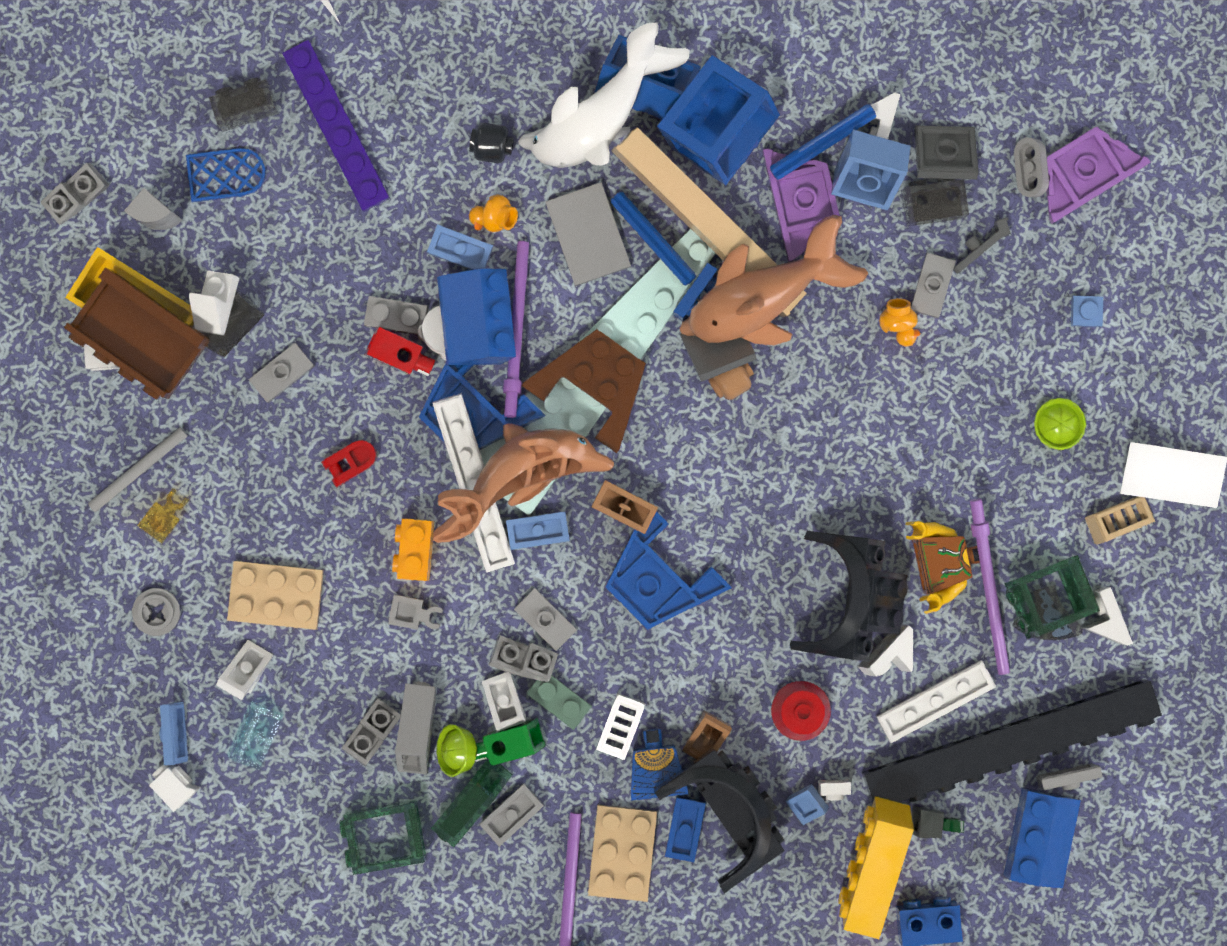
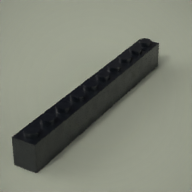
(1014, 743)

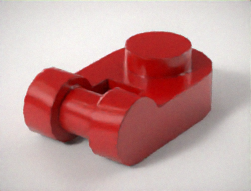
(360, 456)

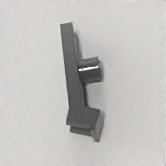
(977, 248)

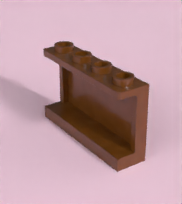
(137, 335)

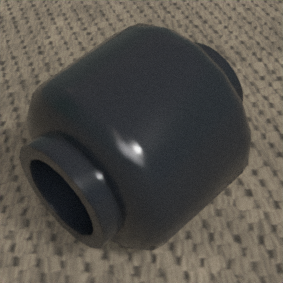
(491, 143)

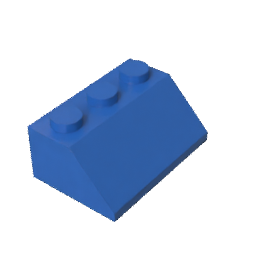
(657, 90)
(476, 317)
(1041, 838)

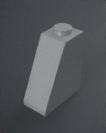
(415, 728)

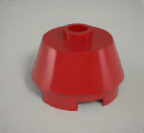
(801, 710)

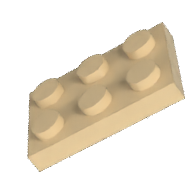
(275, 595)
(622, 853)

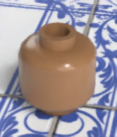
(732, 382)

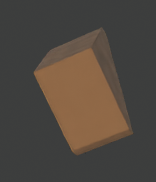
(624, 507)
(707, 734)

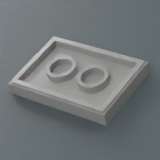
(588, 234)

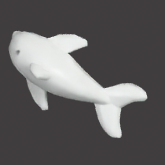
(587, 128)

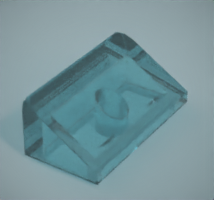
(254, 735)

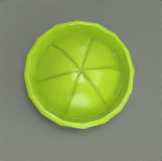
(1060, 423)
(455, 750)

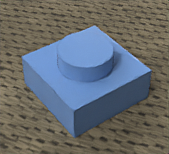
(1087, 311)
(807, 804)

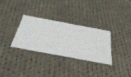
(1173, 475)

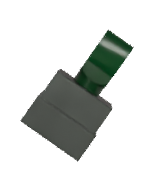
(931, 823)

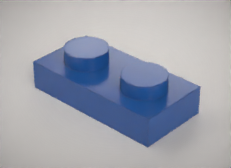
(704, 282)
(685, 829)

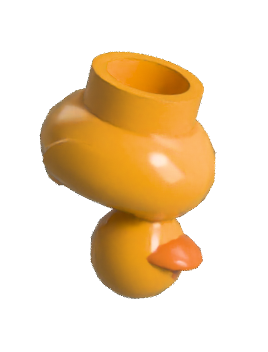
(495, 216)
(900, 319)

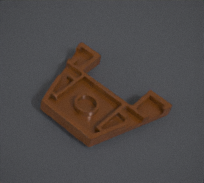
(602, 372)

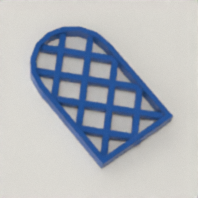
(231, 152)

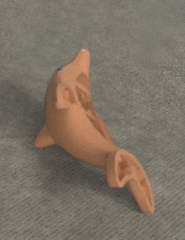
(748, 301)
(520, 466)

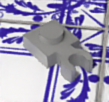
(408, 613)

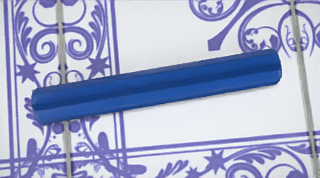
(823, 141)
(653, 238)

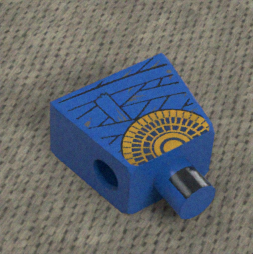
(653, 766)

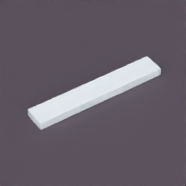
(467, 467)

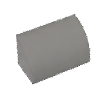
(152, 212)

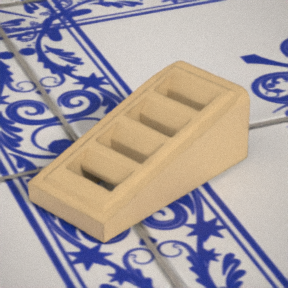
(1103, 528)

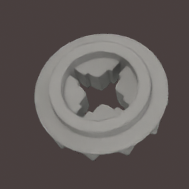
(141, 612)

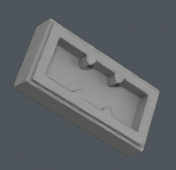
(932, 285)
(281, 372)
(545, 619)
(1070, 777)

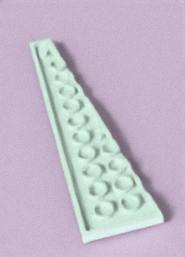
(630, 323)

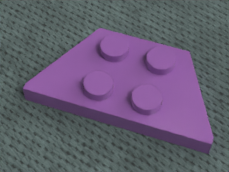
(1086, 170)
(800, 201)

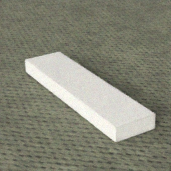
(936, 701)

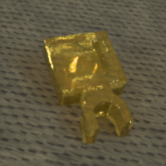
(160, 519)

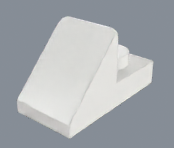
(885, 112)
(214, 304)
(1112, 625)
(892, 648)
(244, 670)
(504, 701)

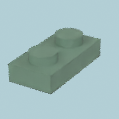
(560, 701)

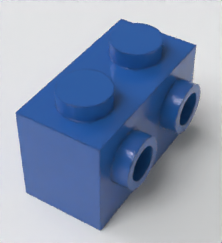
(929, 922)

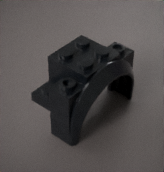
(872, 600)
(737, 805)

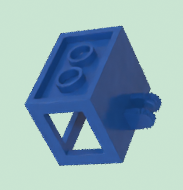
(719, 120)

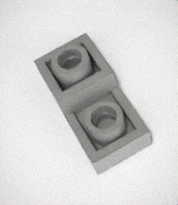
(75, 194)
(523, 660)
(371, 732)

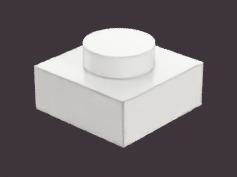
(834, 789)

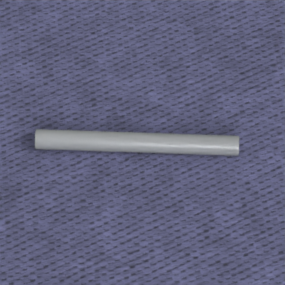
(137, 469)

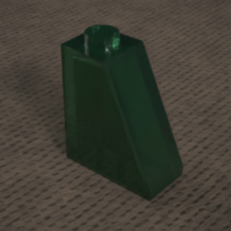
(471, 802)

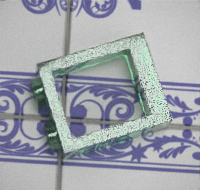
(1075, 585)
(414, 832)

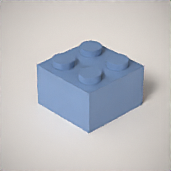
(870, 170)

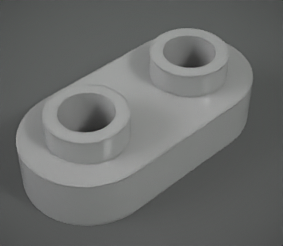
(1031, 168)

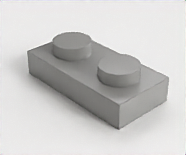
(394, 315)
(511, 814)

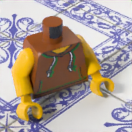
(941, 562)

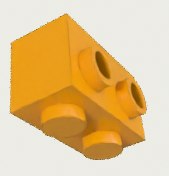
(414, 549)

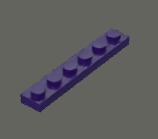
(336, 125)

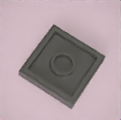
(946, 152)
(717, 358)

